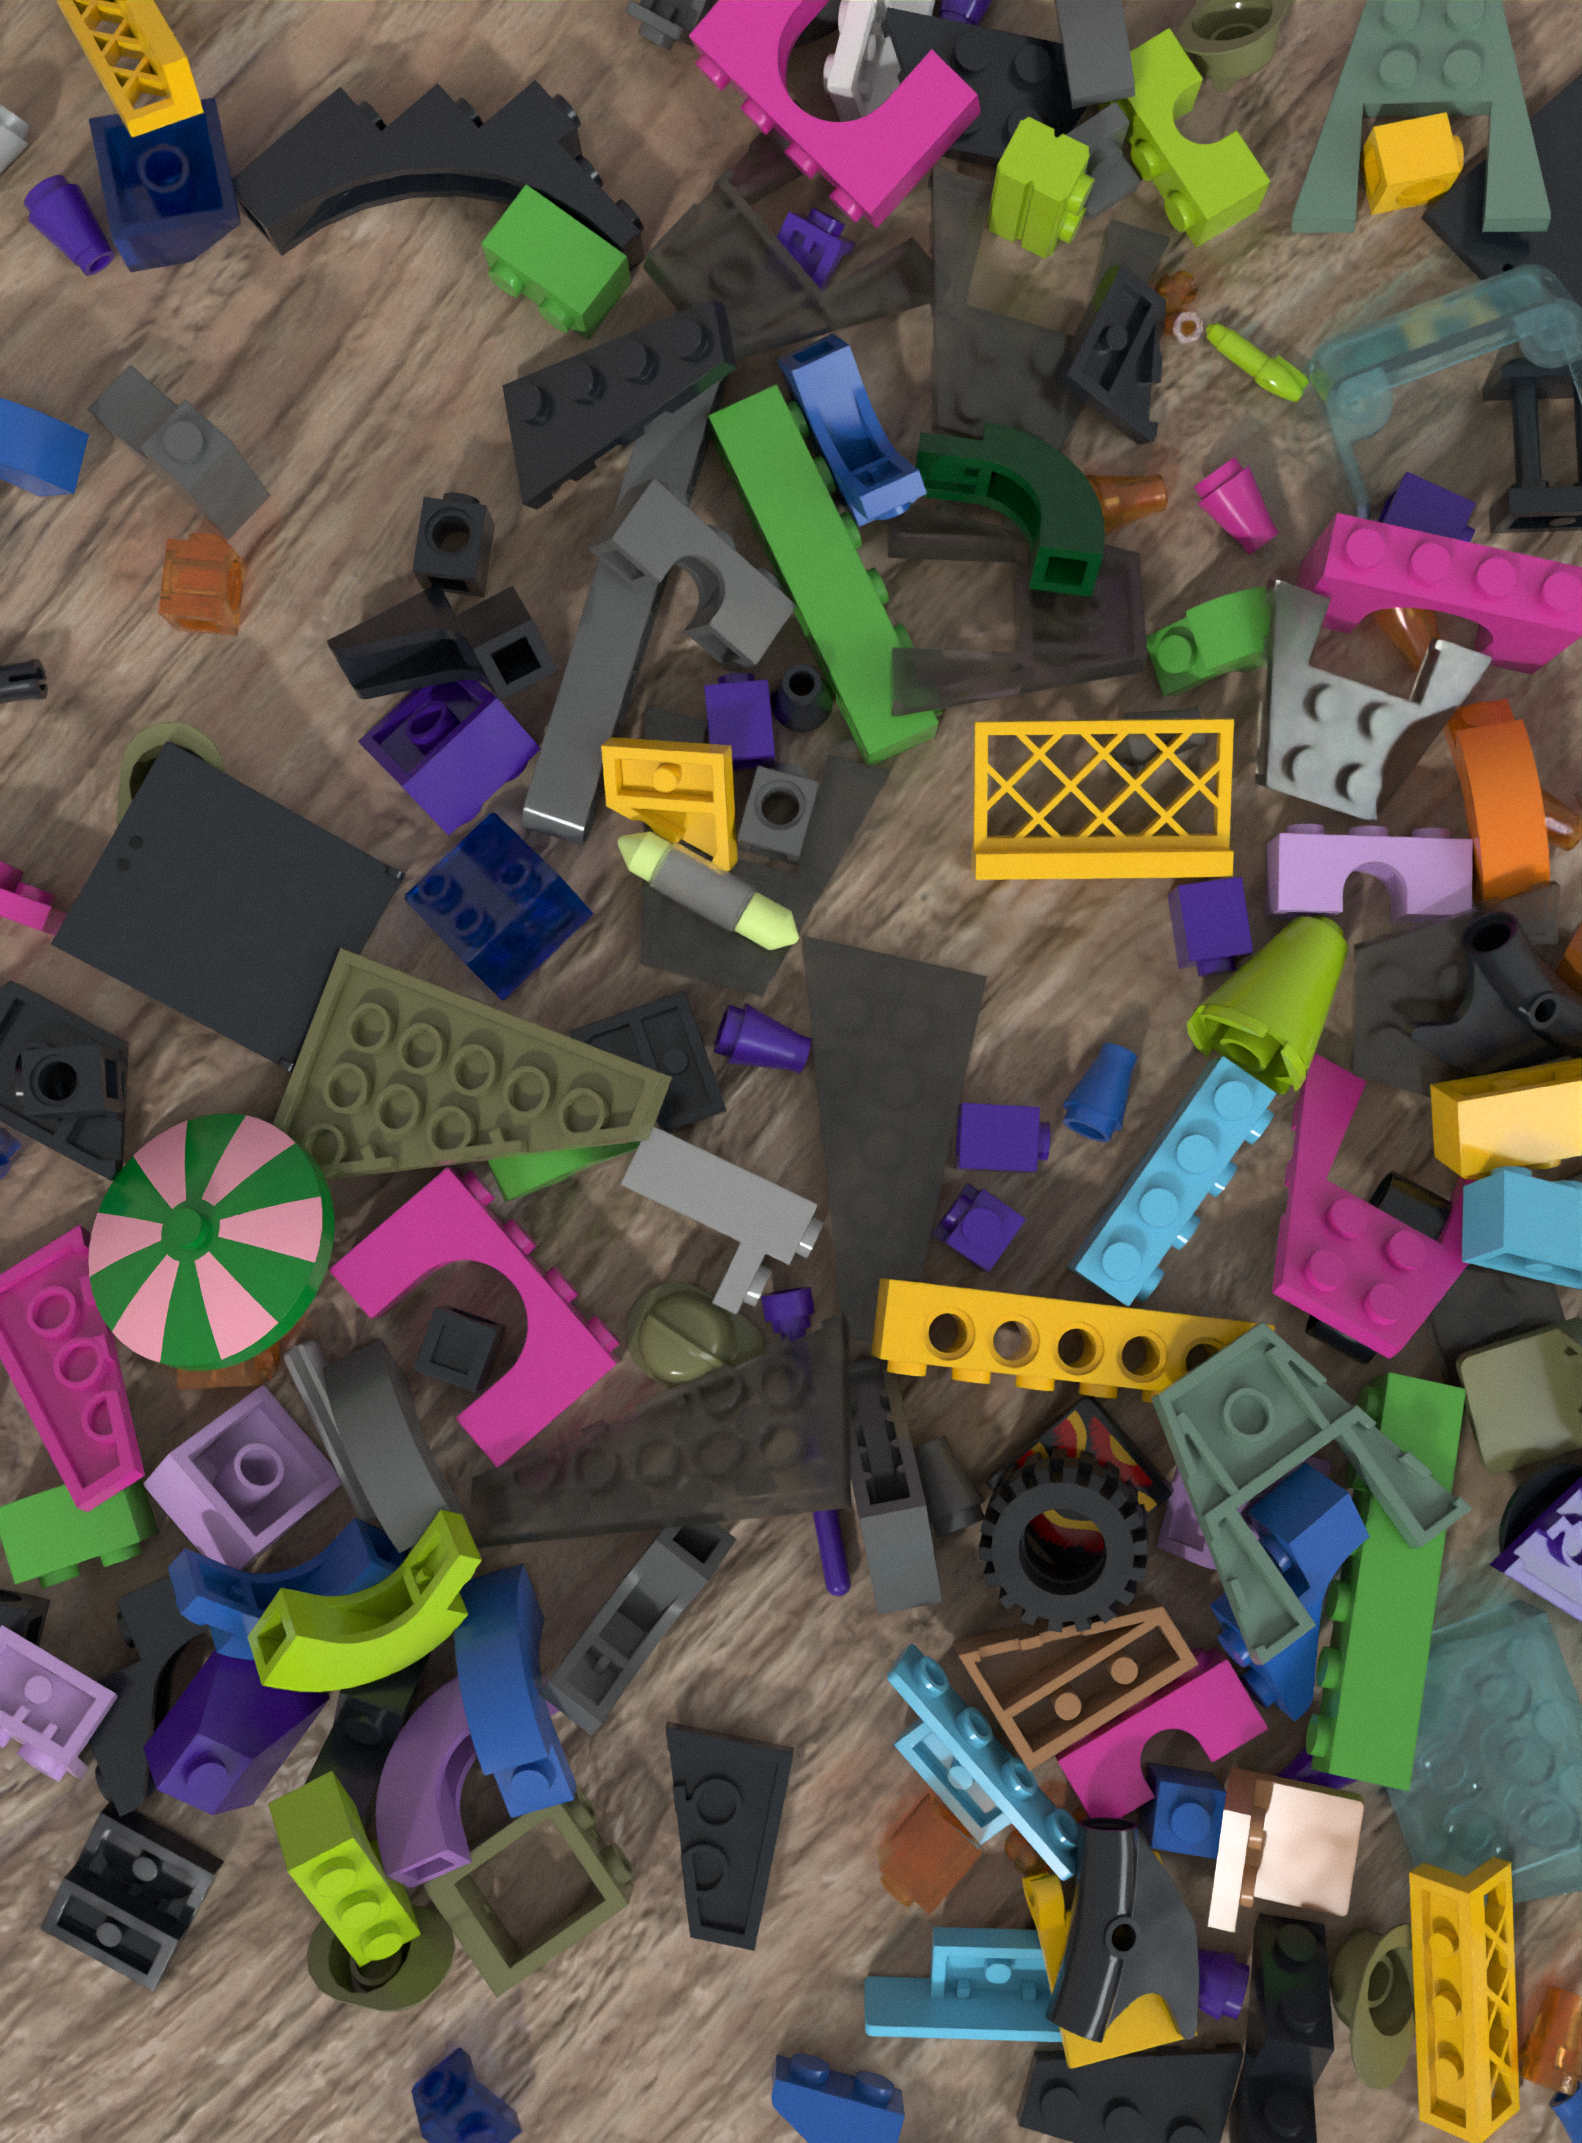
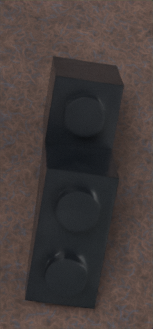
(430, 645)
(143, 1688)
(364, 1732)
(1286, 2033)

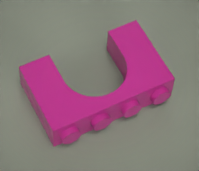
(866, 159)
(1522, 602)
(455, 1223)

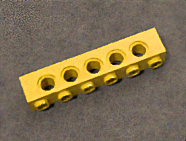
(909, 1307)

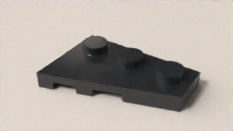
(1132, 2097)

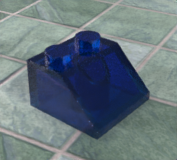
(166, 189)

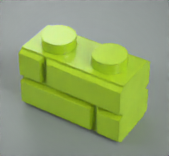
(1040, 189)

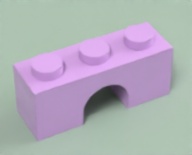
(1422, 873)

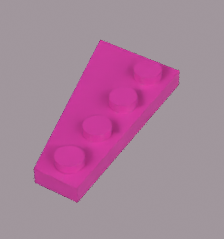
(69, 1370)

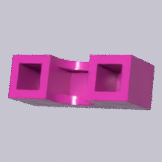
(1201, 1701)

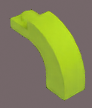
(363, 1636)

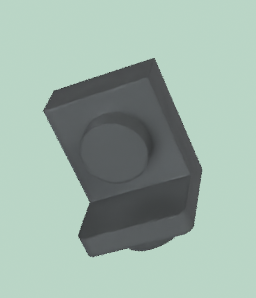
(1112, 173)

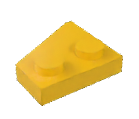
(675, 790)

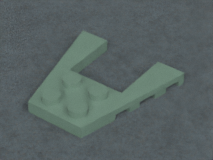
(1419, 63)
(1246, 1424)

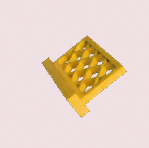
(1103, 854)

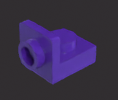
(815, 243)

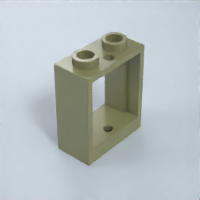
(481, 1929)

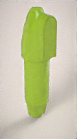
(1270, 373)

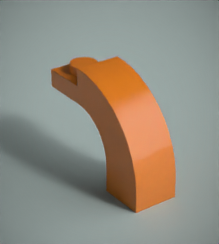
(1499, 799)

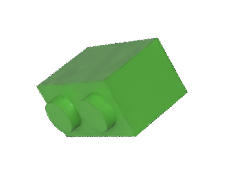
(555, 264)
(50, 1535)

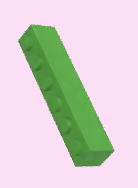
(819, 567)
(1385, 1601)

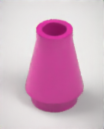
(1237, 505)

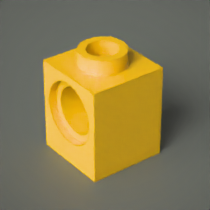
(1410, 163)

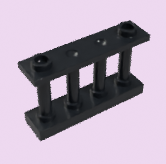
(1530, 501)

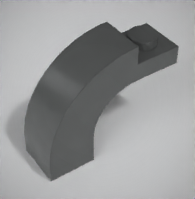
(386, 1444)
(634, 1621)

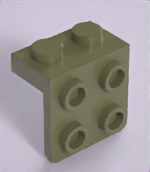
(1525, 1396)

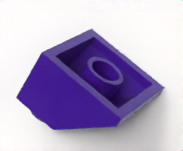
(228, 1736)

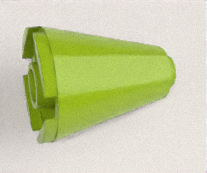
(1275, 1004)

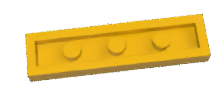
(140, 36)
(1461, 2006)

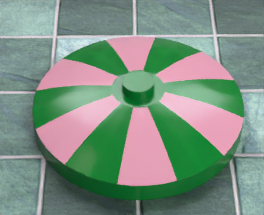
(211, 1242)

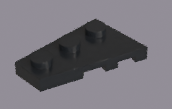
(728, 1824)

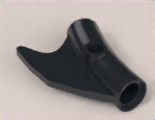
(1512, 1005)
(1124, 1935)

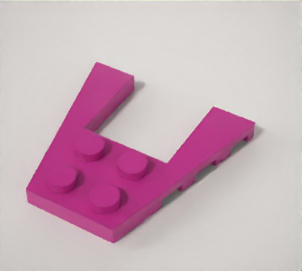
(1344, 1254)

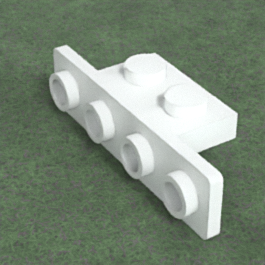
(865, 62)

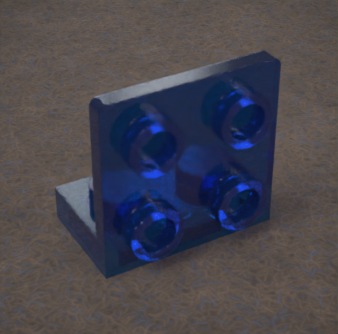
(498, 905)

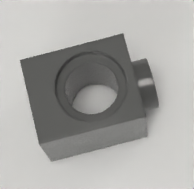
(773, 840)

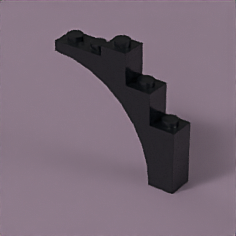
(350, 161)

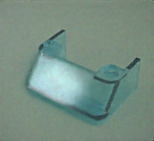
(1358, 368)

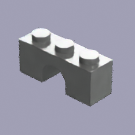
(737, 604)

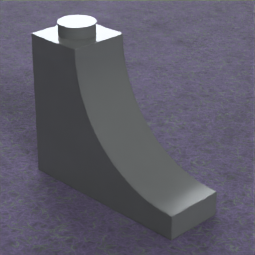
(182, 450)
(889, 1492)

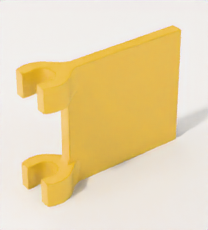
(1137, 2028)

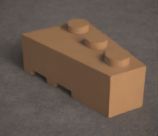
(1067, 1684)

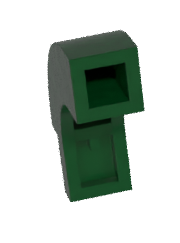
(1031, 487)

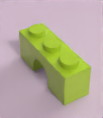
(1201, 184)
(342, 1870)

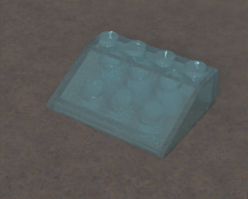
(1498, 1755)

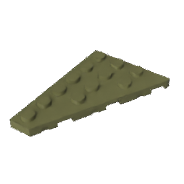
(437, 1079)

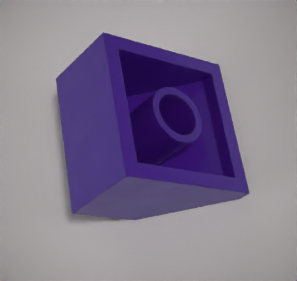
(450, 749)

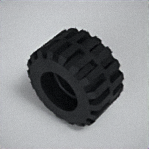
(1052, 1590)

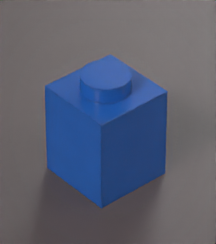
(1185, 1810)

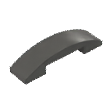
(1095, 51)

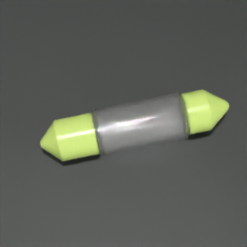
(708, 890)

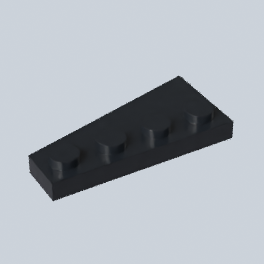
(606, 395)

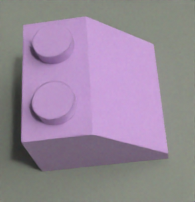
(243, 1481)

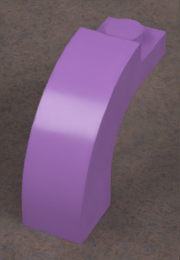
(422, 1789)

